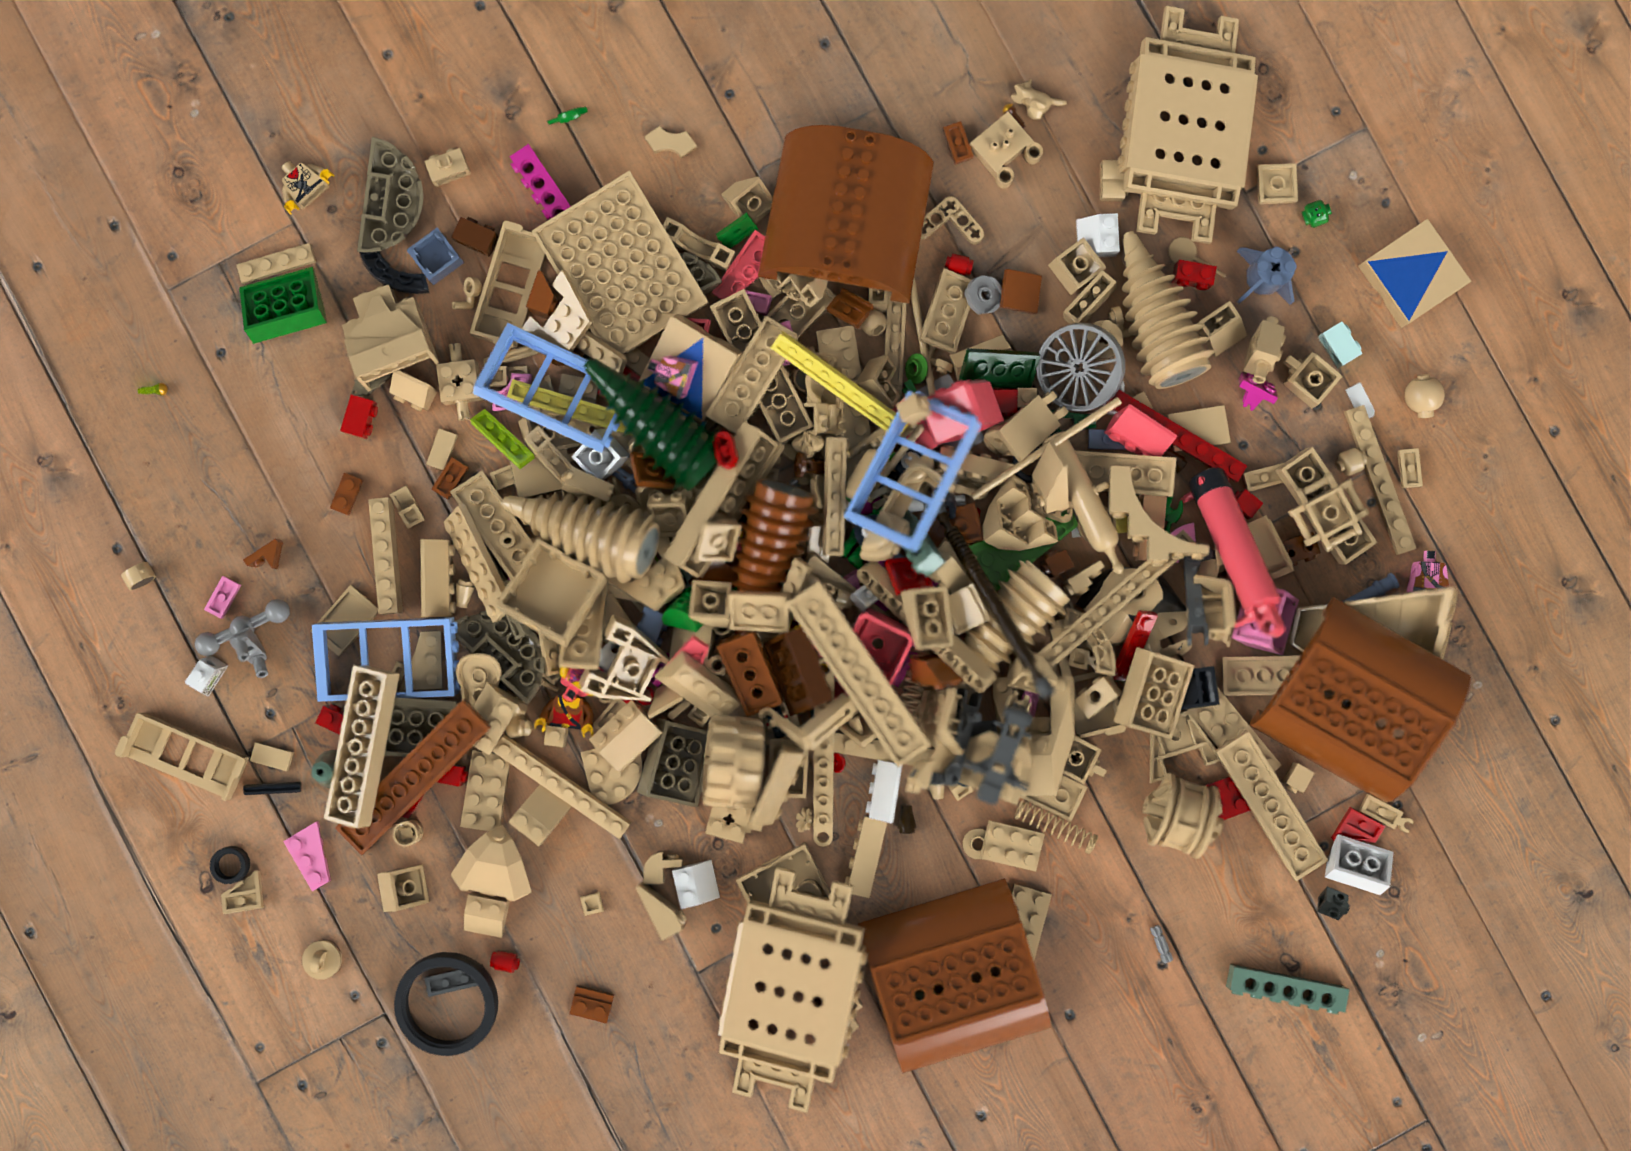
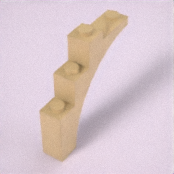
(1140, 527)

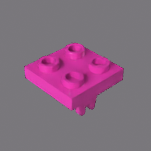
(1256, 392)

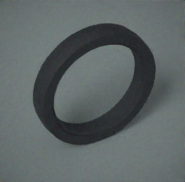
(420, 1038)

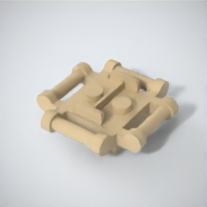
(1328, 512)

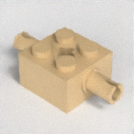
(1264, 349)
(449, 375)

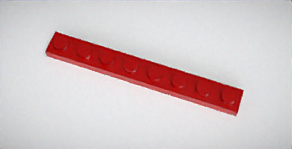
(1188, 441)

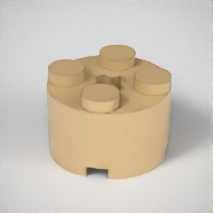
(1108, 354)

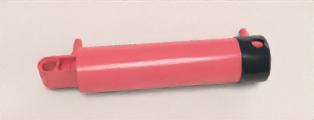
(1237, 549)

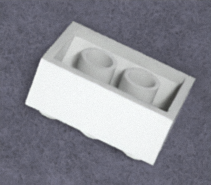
(884, 791)
(1359, 865)

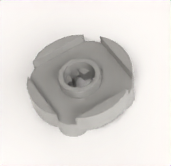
(974, 298)

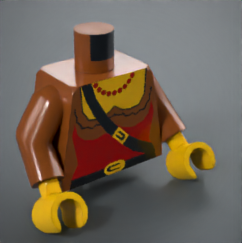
(567, 714)

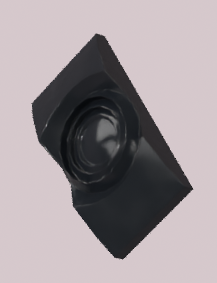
(1201, 689)

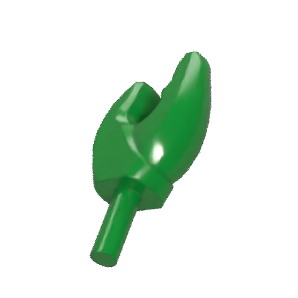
(568, 115)
(1171, 515)

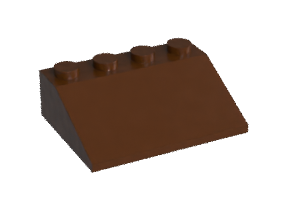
(798, 671)

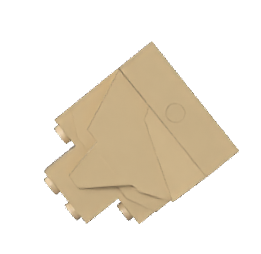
(386, 335)

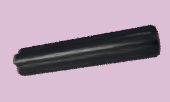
(272, 788)

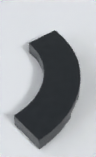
(387, 275)

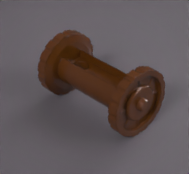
(800, 461)

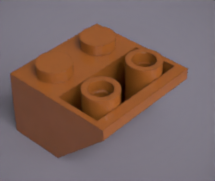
(933, 671)

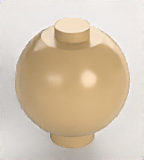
(1424, 395)

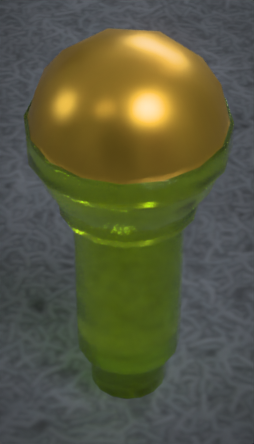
(159, 389)

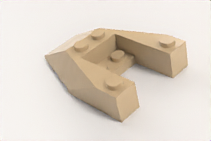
(1049, 737)

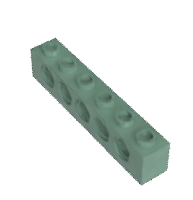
(1337, 994)

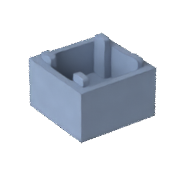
(435, 256)

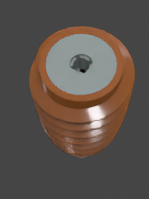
(772, 535)

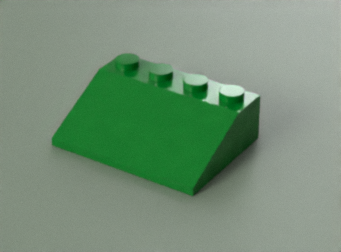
(282, 305)

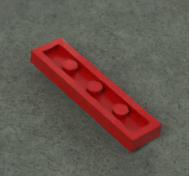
(1136, 638)

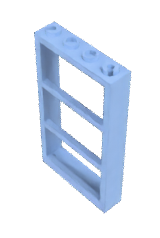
(552, 351)
(880, 459)
(322, 660)

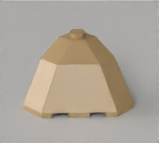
(799, 287)
(1016, 519)
(493, 867)

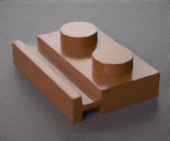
(850, 308)
(591, 1004)

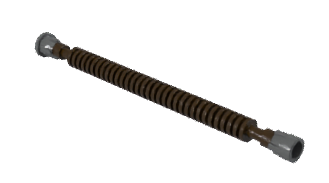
(994, 603)

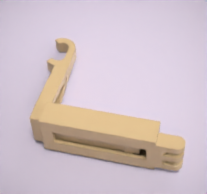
(819, 726)

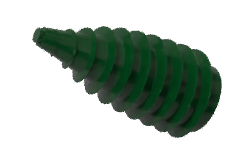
(659, 426)

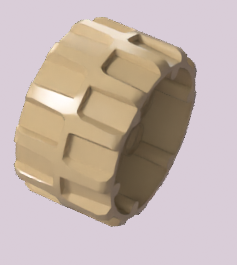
(733, 762)

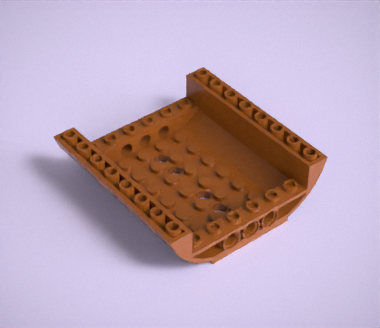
(1384, 680)
(945, 945)

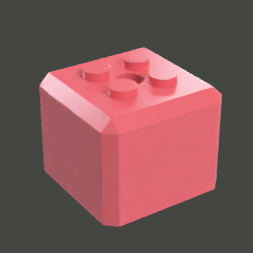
(969, 397)
(894, 635)

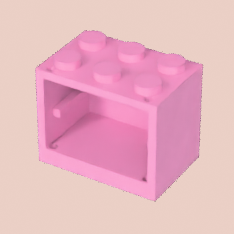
(1252, 636)

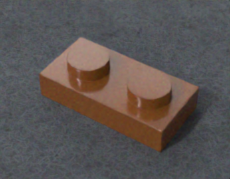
(958, 142)
(450, 478)
(346, 494)

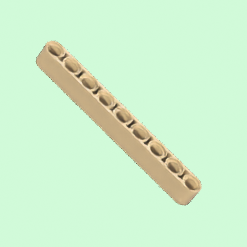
(958, 657)

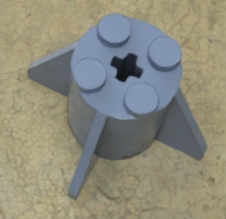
(1269, 272)

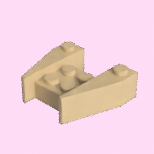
(630, 667)

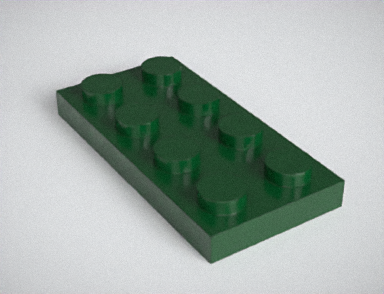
(1000, 367)

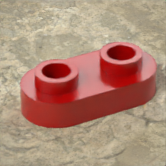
(727, 451)

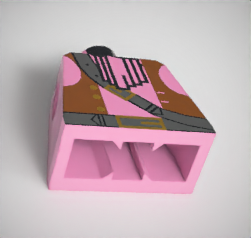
(673, 374)
(1427, 574)

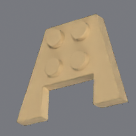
(568, 320)
(658, 585)
(1185, 738)

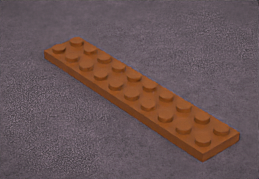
(418, 773)

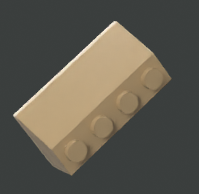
(436, 578)
(699, 685)

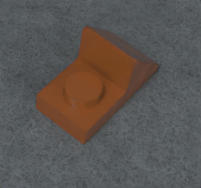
(270, 552)

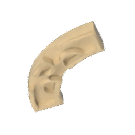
(1099, 644)

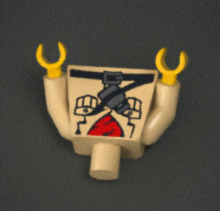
(303, 184)

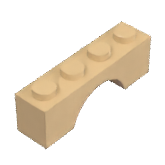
(705, 250)

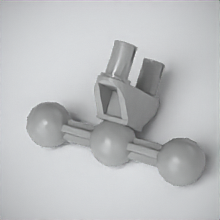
(243, 637)

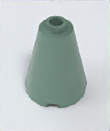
(323, 768)

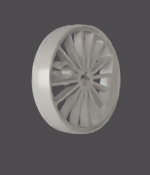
(1110, 387)

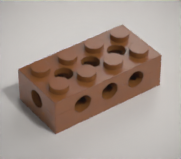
(745, 683)

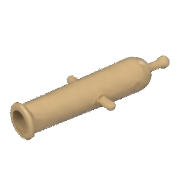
(1087, 505)

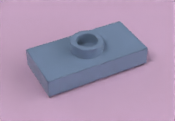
(1099, 440)

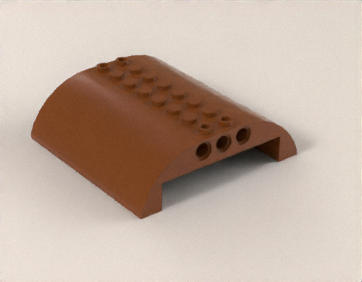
(848, 209)

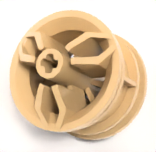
(1183, 815)

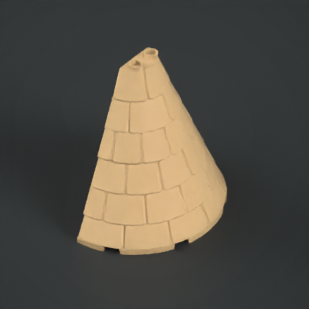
(1416, 616)

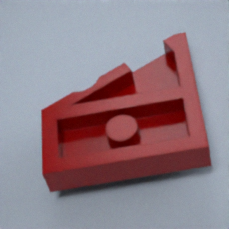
(1359, 827)

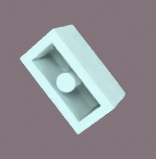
(1340, 344)

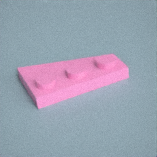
(308, 854)

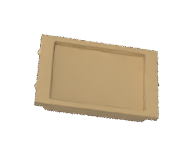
(1271, 547)
(349, 607)
(966, 609)

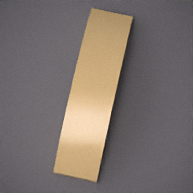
(547, 452)

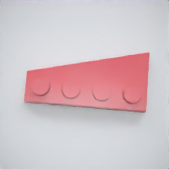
(743, 269)

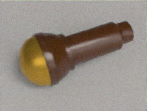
(1012, 110)

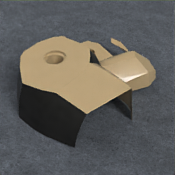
(1156, 597)

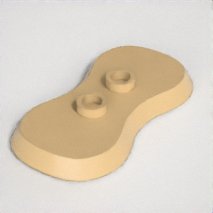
(473, 674)

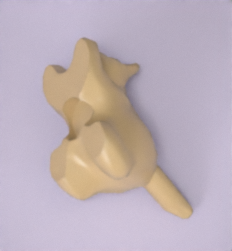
(1036, 101)
(518, 724)

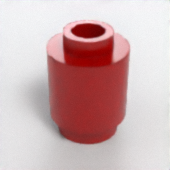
(959, 264)
(504, 961)

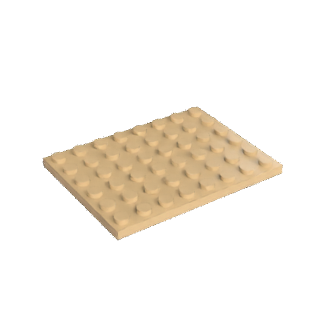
(621, 264)

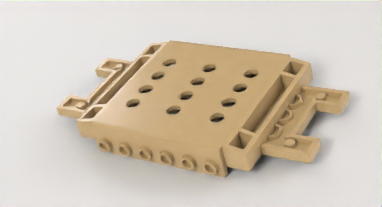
(1183, 188)
(804, 926)

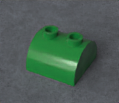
(678, 613)

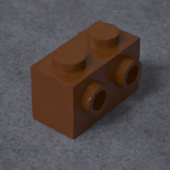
(475, 236)
(1298, 550)
(1056, 563)

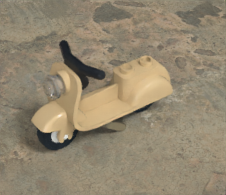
(914, 471)

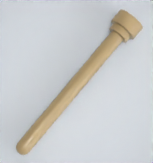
(898, 456)

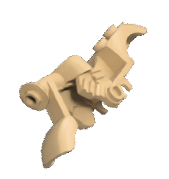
(827, 423)

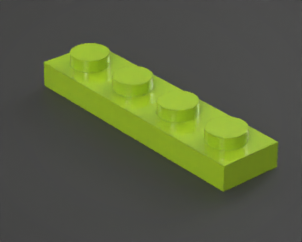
(502, 438)

